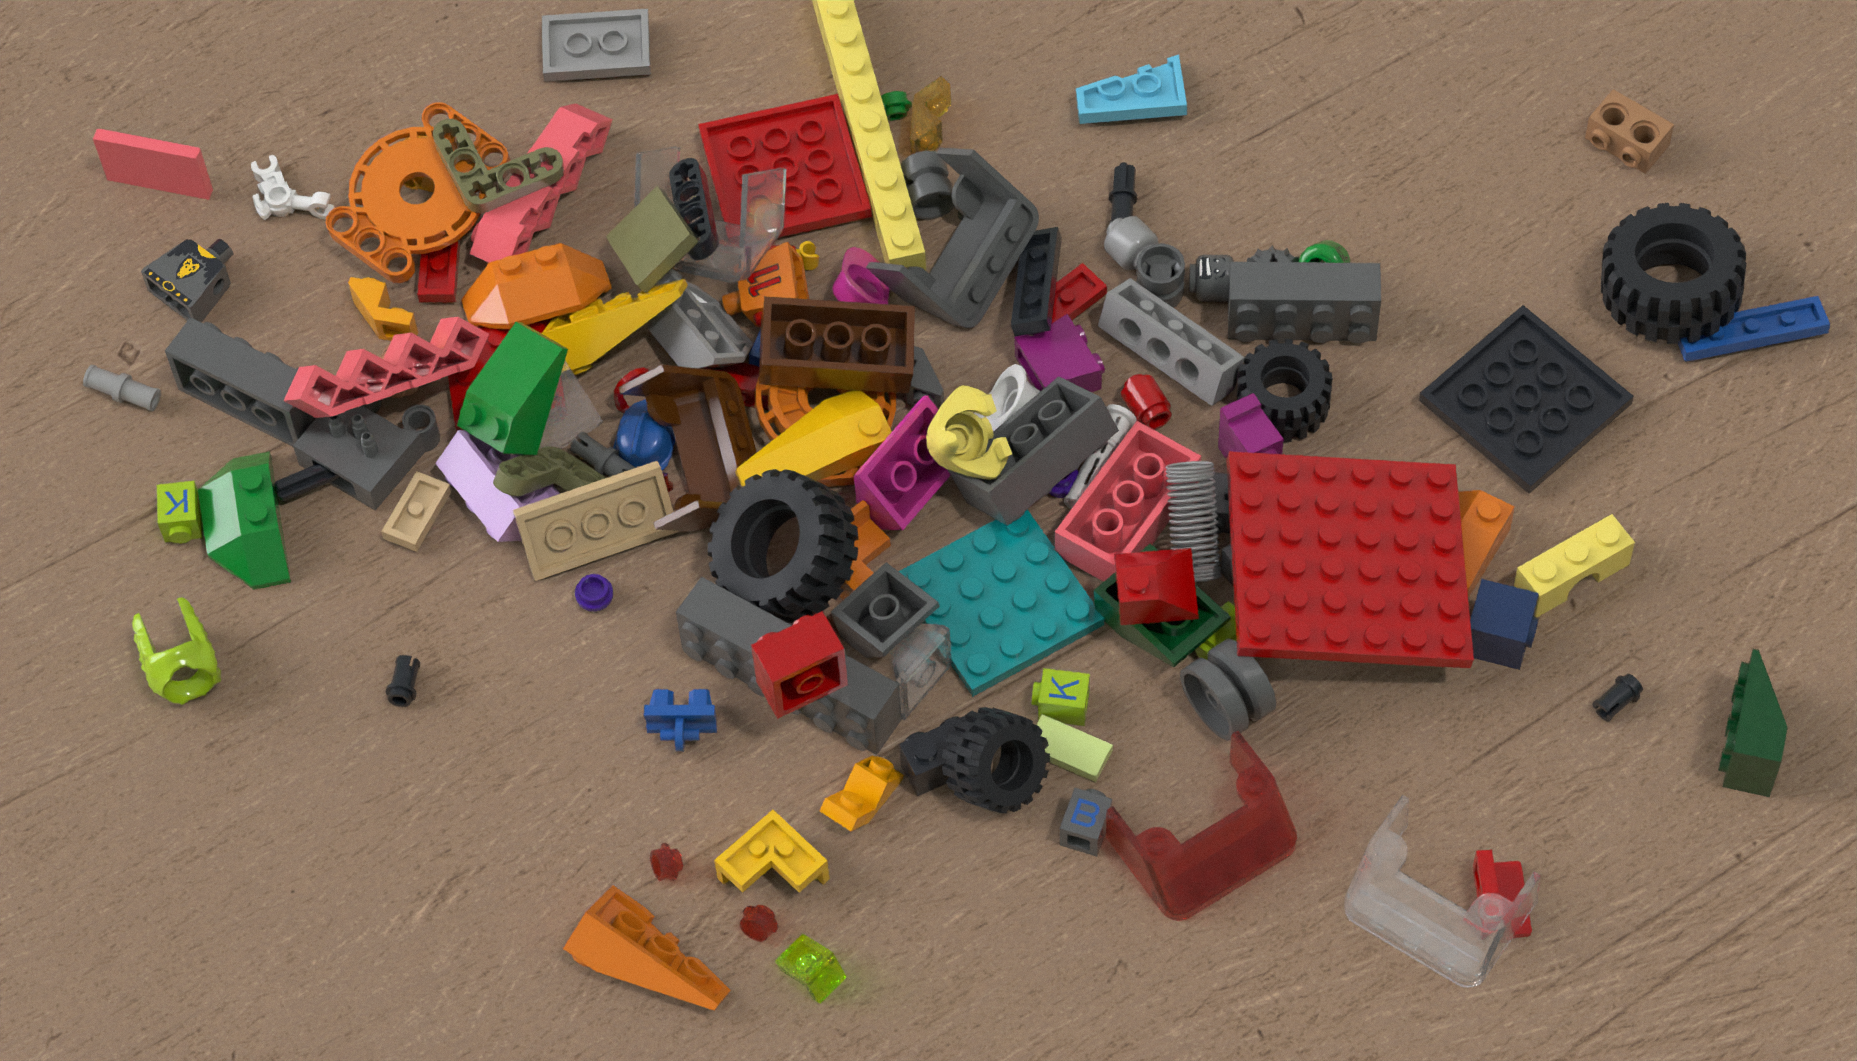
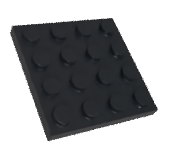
(1526, 398)

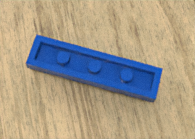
(1761, 328)

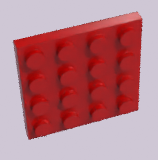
(805, 140)

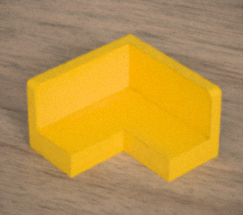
(772, 845)

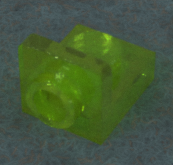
(812, 967)

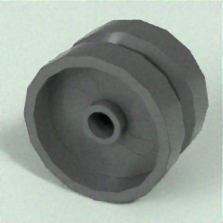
(1227, 690)

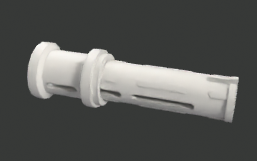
(1126, 421)

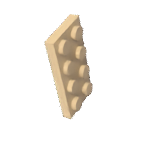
(594, 520)

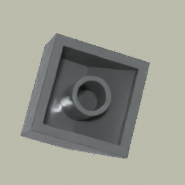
(882, 612)

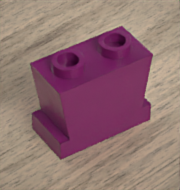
(1061, 354)
(1247, 429)

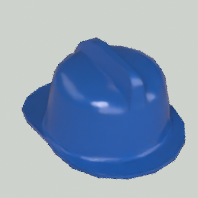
(643, 439)

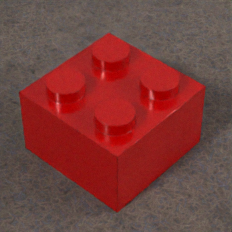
(799, 664)

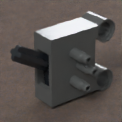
(360, 452)

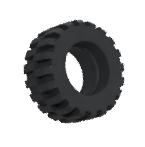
(1673, 237)
(823, 549)

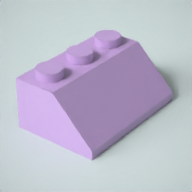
(470, 469)

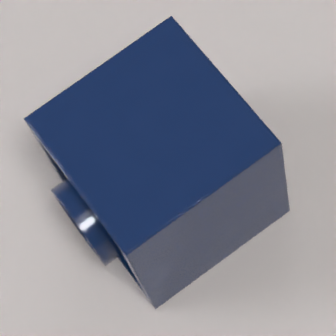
(1503, 623)

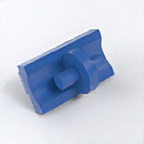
(680, 722)

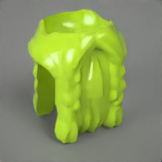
(193, 654)

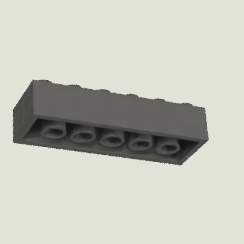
(723, 627)

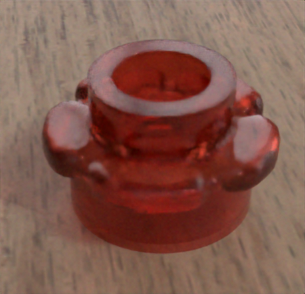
(666, 862)
(758, 922)

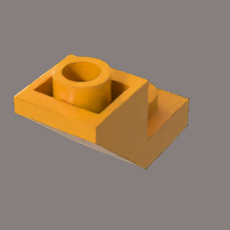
(374, 302)
(863, 794)

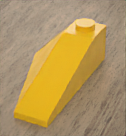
(602, 326)
(824, 441)

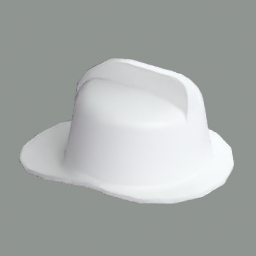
(1010, 395)

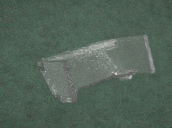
(740, 245)
(1424, 923)

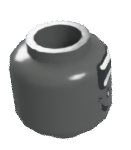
(1210, 278)

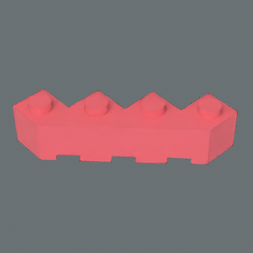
(510, 228)
(405, 366)

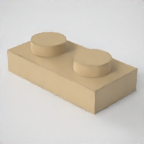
(416, 511)

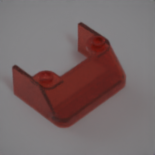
(1221, 857)

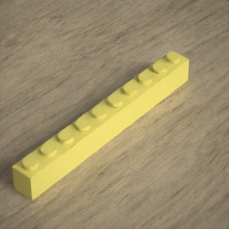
(870, 133)

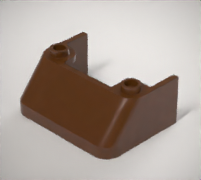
(709, 434)

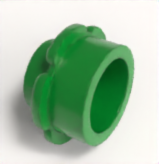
(896, 105)

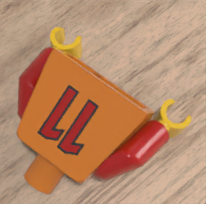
(777, 275)

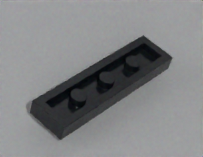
(1036, 283)

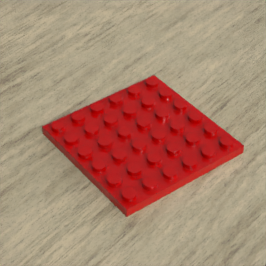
(1348, 560)

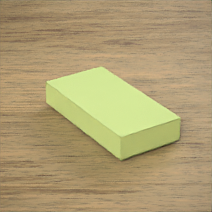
(1074, 749)

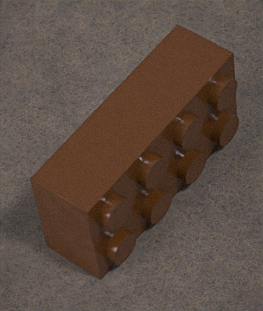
(837, 345)

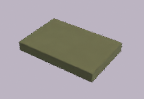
(651, 239)

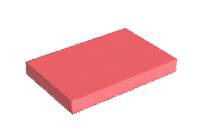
(153, 163)

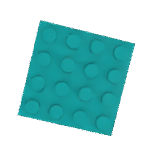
(1003, 600)

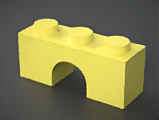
(1594, 551)

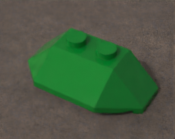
(245, 522)

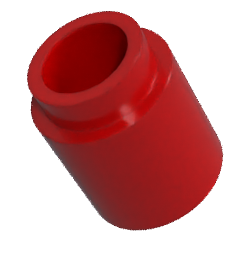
(1146, 401)

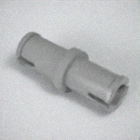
(122, 387)

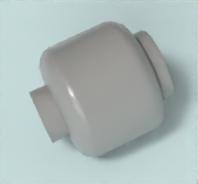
(1127, 239)

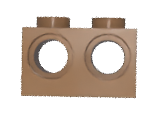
(1632, 126)

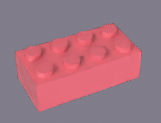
(1123, 504)

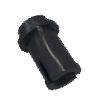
(401, 689)
(1618, 696)

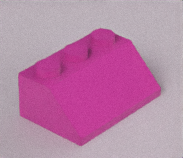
(901, 471)

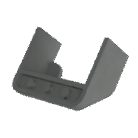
(980, 252)

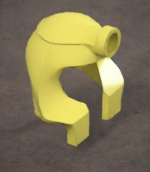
(960, 438)

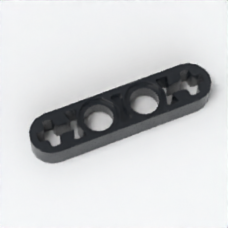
(697, 206)

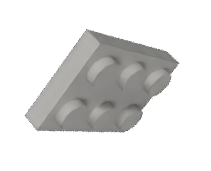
(596, 45)

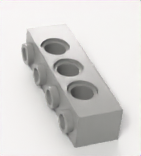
(1170, 341)

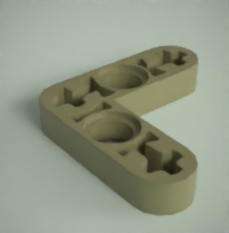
(482, 179)
(549, 466)

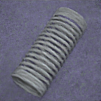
(1192, 472)

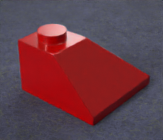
(1156, 586)

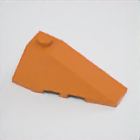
(1484, 528)
(624, 944)

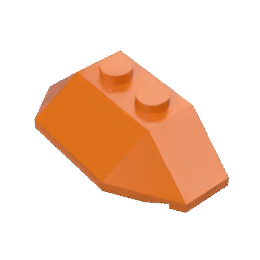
(534, 287)

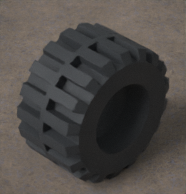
(1292, 366)
(972, 753)

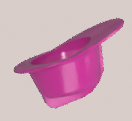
(856, 282)

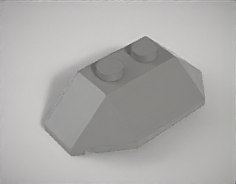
(698, 330)

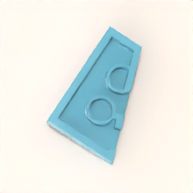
(1139, 96)

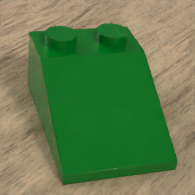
(514, 392)

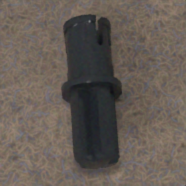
(1123, 193)

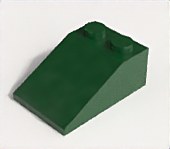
(1165, 640)

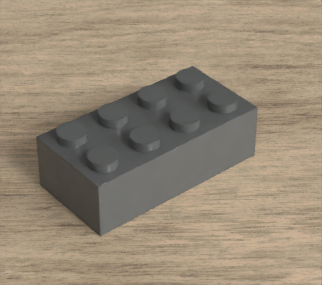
(1304, 301)
(236, 380)
(1046, 444)

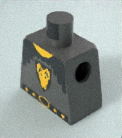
(190, 277)

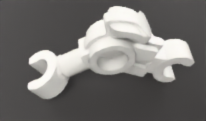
(281, 199)

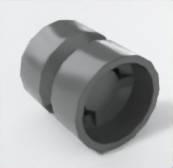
(928, 184)
(1162, 272)

